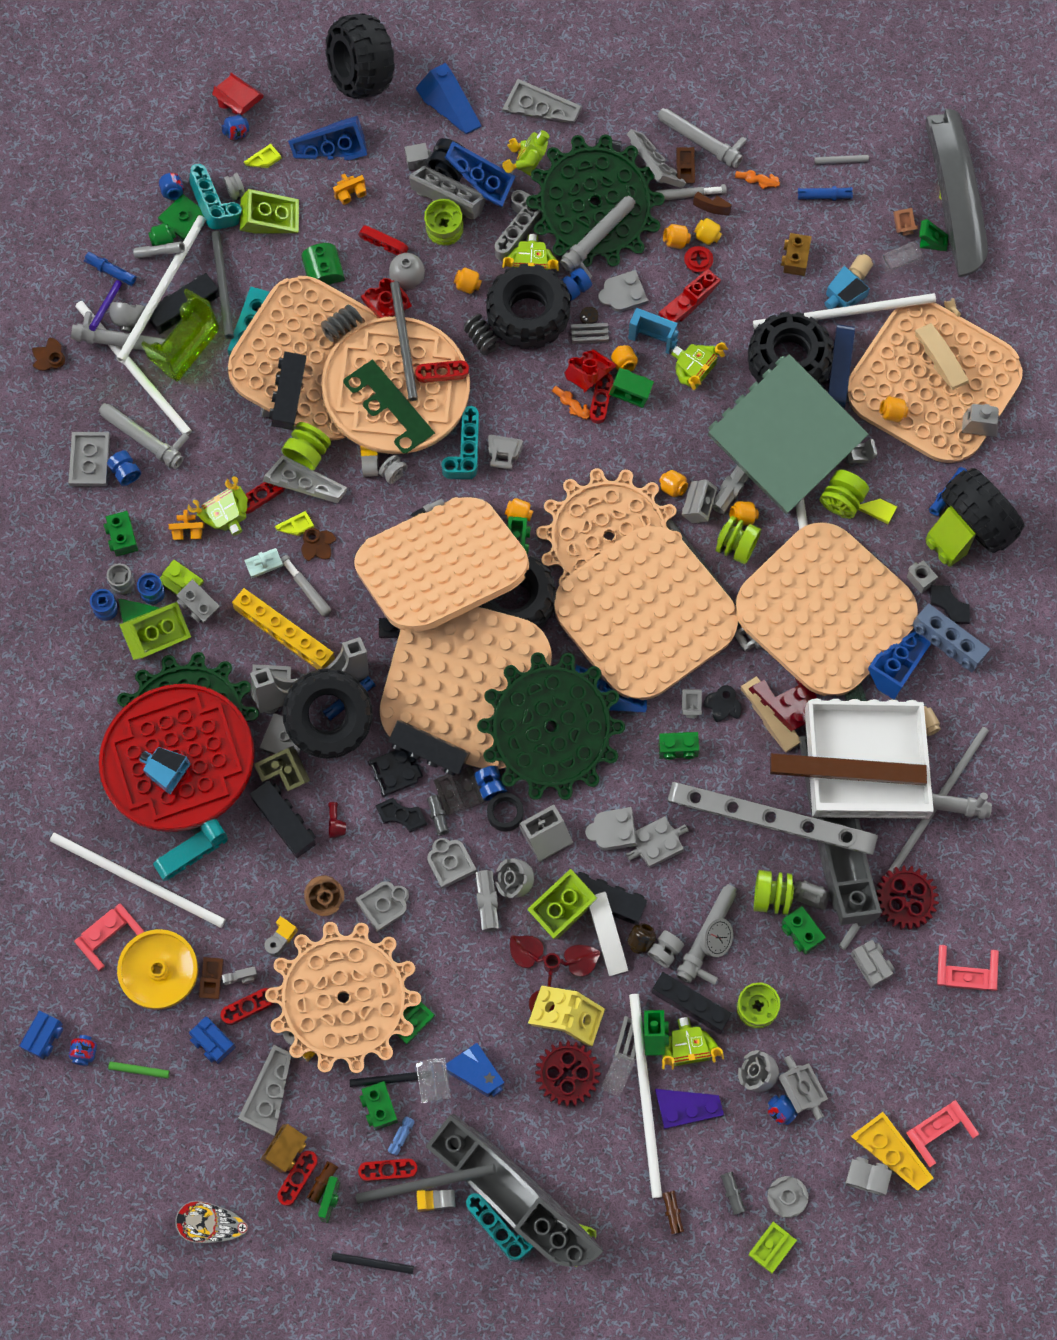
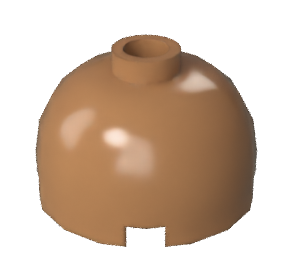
(323, 895)

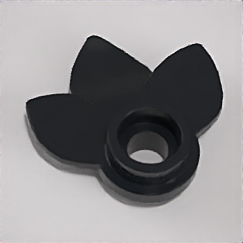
(721, 706)

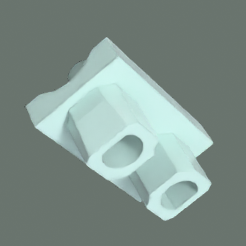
(263, 563)

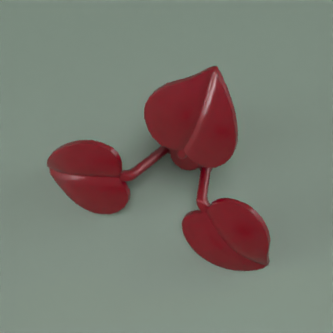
(528, 949)

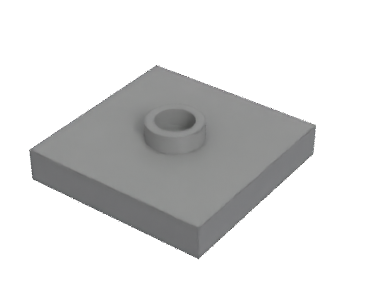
(276, 737)

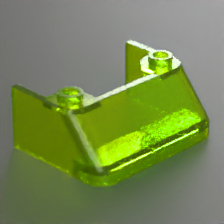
(187, 338)

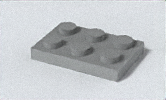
(89, 459)

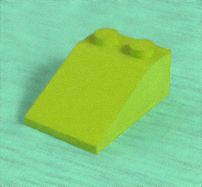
(268, 213)
(950, 537)
(155, 630)
(562, 904)

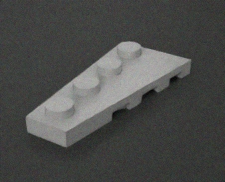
(538, 103)
(654, 160)
(299, 478)
(266, 1096)

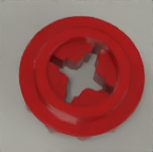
(704, 254)

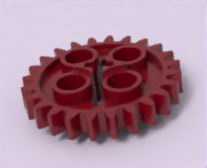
(908, 880)
(580, 1086)

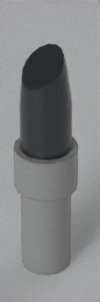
(429, 507)

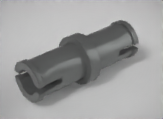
(438, 815)
(733, 1193)

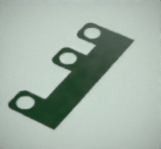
(389, 396)

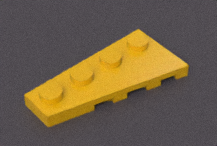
(890, 1148)

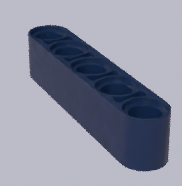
(841, 363)

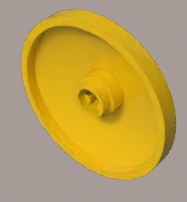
(157, 969)

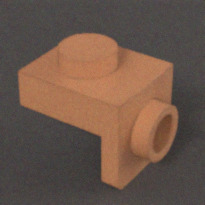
(905, 221)

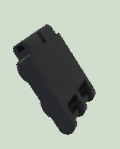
(395, 771)

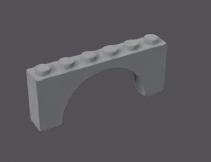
(270, 690)

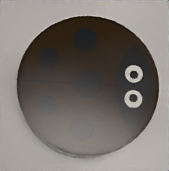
(589, 315)

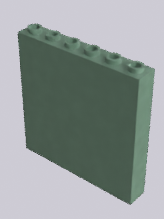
(787, 433)

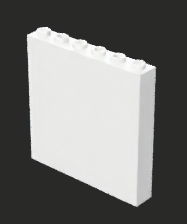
(871, 733)

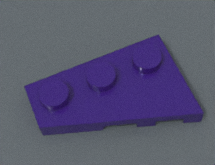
(684, 1108)

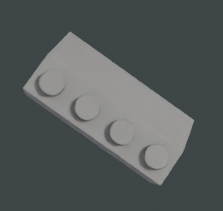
(438, 186)

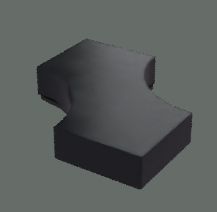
(943, 598)
(408, 817)

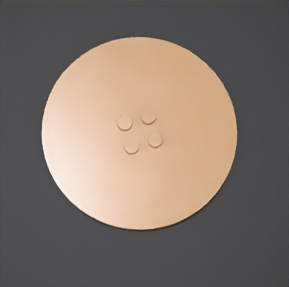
(437, 403)

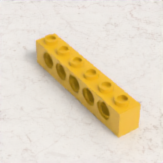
(283, 630)

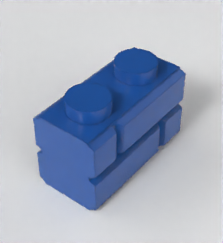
(41, 1035)
(211, 1040)

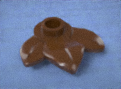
(47, 354)
(318, 546)

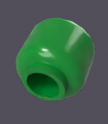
(161, 235)

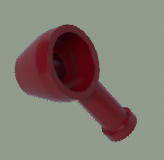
(336, 827)

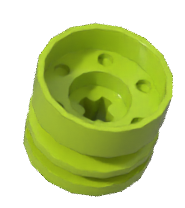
(447, 213)
(306, 445)
(844, 494)
(738, 540)
(773, 892)
(765, 996)

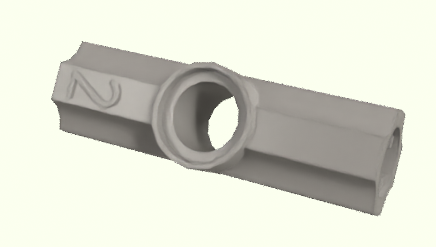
(729, 490)
(487, 901)

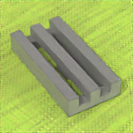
(590, 330)
(629, 1020)

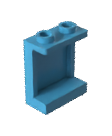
(654, 327)

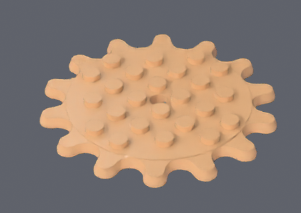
(595, 510)
(338, 1028)

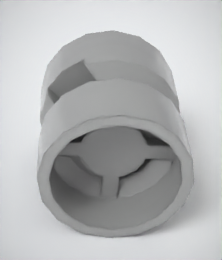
(120, 579)
(667, 942)

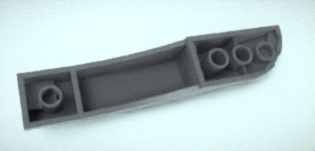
(958, 191)
(846, 872)
(514, 1195)

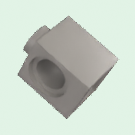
(416, 156)
(921, 584)

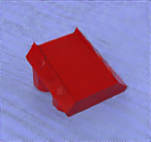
(236, 94)
(381, 299)
(588, 369)

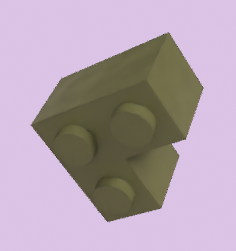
(285, 763)

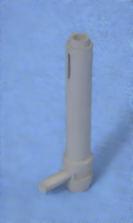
(724, 152)
(579, 252)
(82, 333)
(163, 451)
(969, 807)
(693, 960)

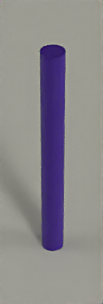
(105, 305)

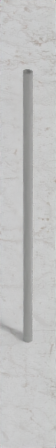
(924, 822)

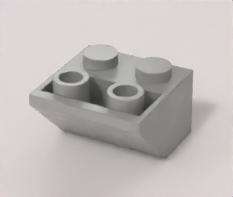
(546, 833)

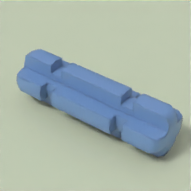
(401, 1136)

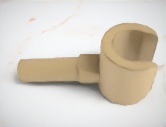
(951, 306)

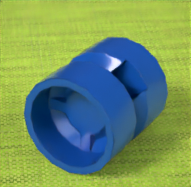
(577, 283)
(122, 467)
(150, 588)
(105, 609)
(489, 781)

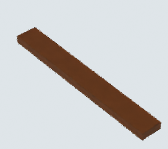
(848, 769)

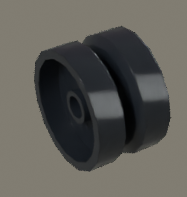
(439, 163)

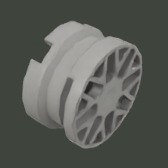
(234, 186)
(393, 469)

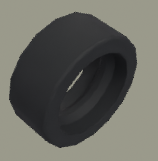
(500, 798)

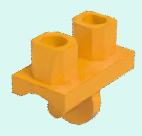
(348, 186)
(195, 528)

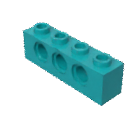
(253, 301)

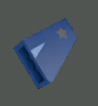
(476, 1071)

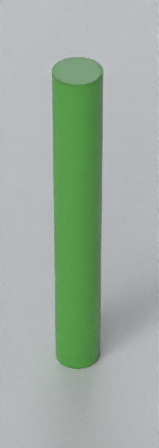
(138, 1069)

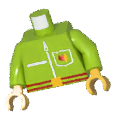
(530, 152)
(531, 253)
(696, 362)
(225, 509)
(689, 1046)

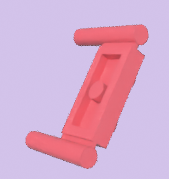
(103, 930)
(967, 977)
(936, 1126)

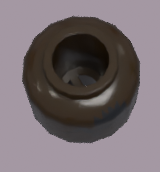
(641, 938)

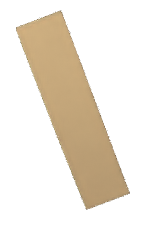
(942, 356)
(783, 736)

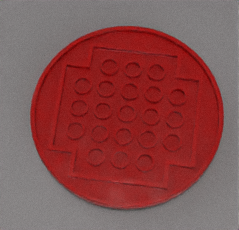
(187, 722)

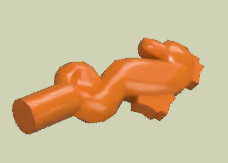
(764, 182)
(575, 407)

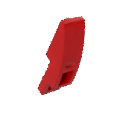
(691, 297)

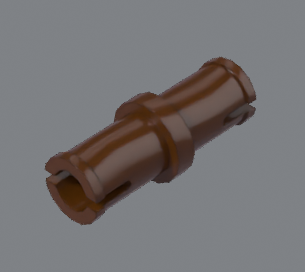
(321, 1182)
(673, 1212)

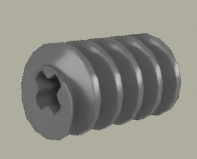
(340, 321)
(481, 335)

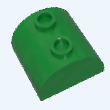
(323, 263)

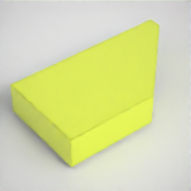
(264, 158)
(879, 509)
(296, 525)

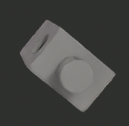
(981, 420)

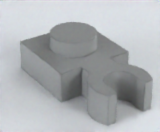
(244, 975)

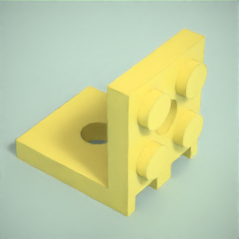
(567, 1014)

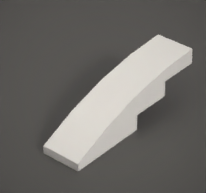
(608, 935)

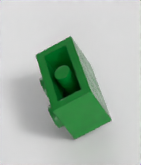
(631, 387)
(520, 530)
(121, 533)
(678, 745)
(802, 930)
(655, 1032)
(379, 1106)

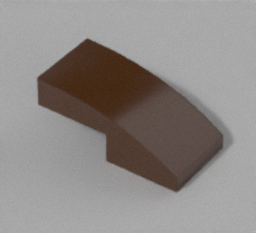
(685, 164)
(716, 206)
(211, 978)

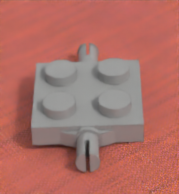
(657, 842)
(803, 1087)

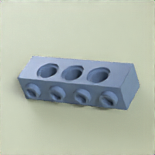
(950, 638)

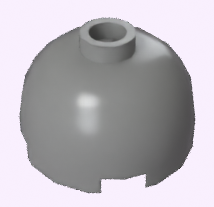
(407, 270)
(125, 315)
(514, 878)
(758, 1071)

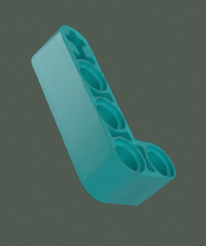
(215, 213)
(467, 442)
(191, 850)
(497, 1226)

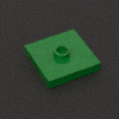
(181, 216)
(329, 1199)

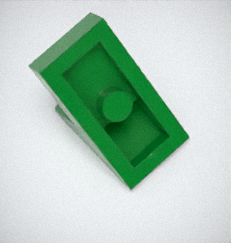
(932, 236)

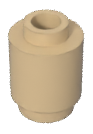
(861, 266)
(931, 722)

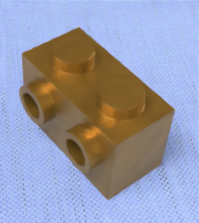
(797, 254)
(284, 1148)

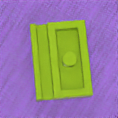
(177, 577)
(772, 1247)

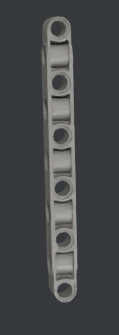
(785, 821)

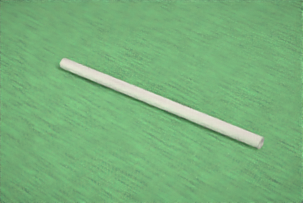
(160, 290)
(866, 308)
(143, 380)
(137, 880)
(645, 1096)

